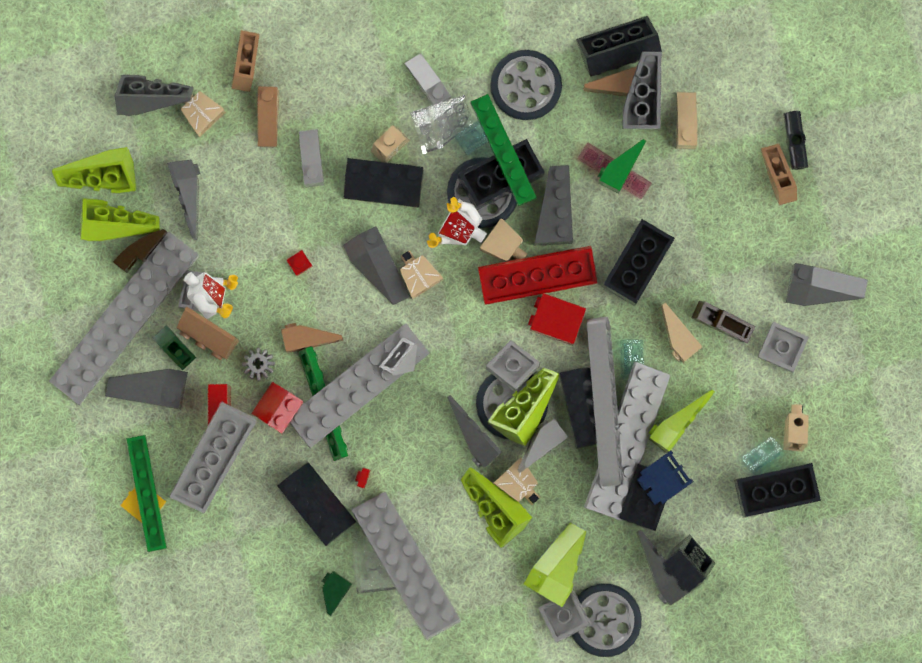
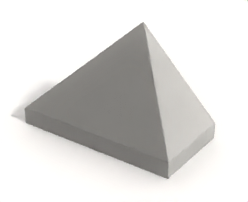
(401, 358)

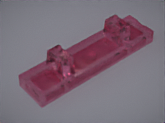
(593, 157)

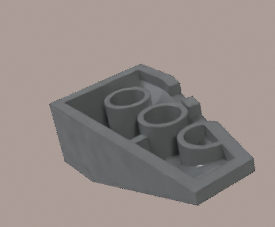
(139, 96)
(643, 100)
(186, 181)
(374, 261)
(820, 286)
(153, 387)
(479, 444)
(664, 583)

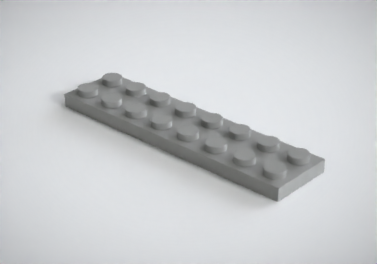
(350, 390)
(636, 418)
(406, 566)

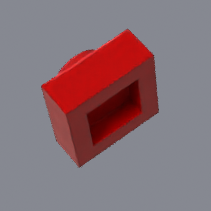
(299, 263)
(362, 477)

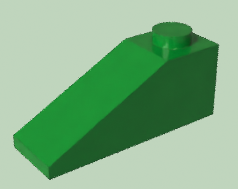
(617, 171)

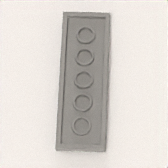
(213, 457)

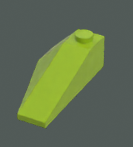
(106, 170)
(105, 222)
(523, 412)
(671, 430)
(501, 511)
(556, 568)

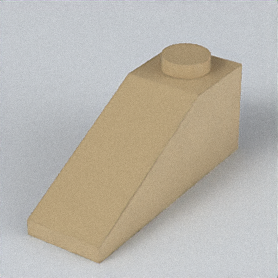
(686, 121)
(679, 337)

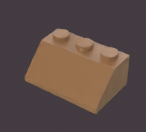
(206, 334)

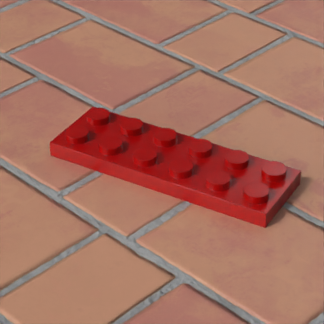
(537, 275)

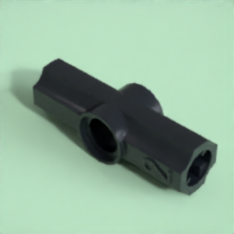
(794, 127)

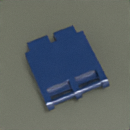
(663, 479)

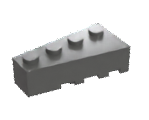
(556, 211)

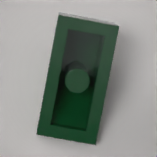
(174, 347)
(334, 590)

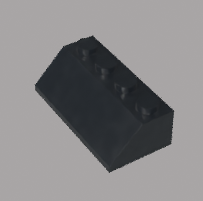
(618, 45)
(383, 182)
(579, 404)
(316, 504)

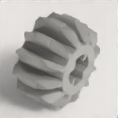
(263, 359)

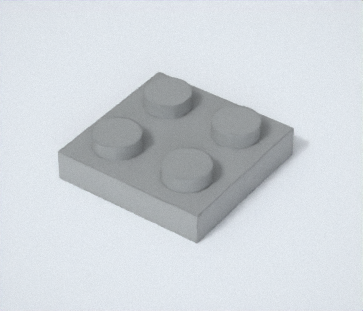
(783, 347)
(512, 365)
(564, 620)

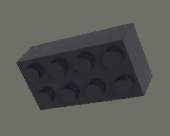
(486, 182)
(638, 262)
(777, 490)
(688, 564)

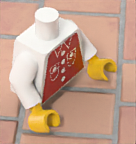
(459, 225)
(208, 293)

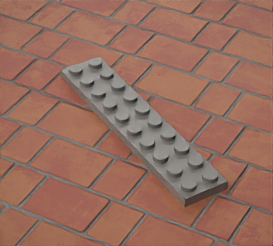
(124, 318)

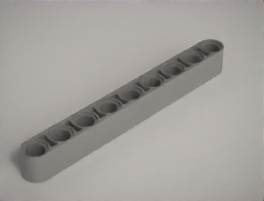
(605, 401)

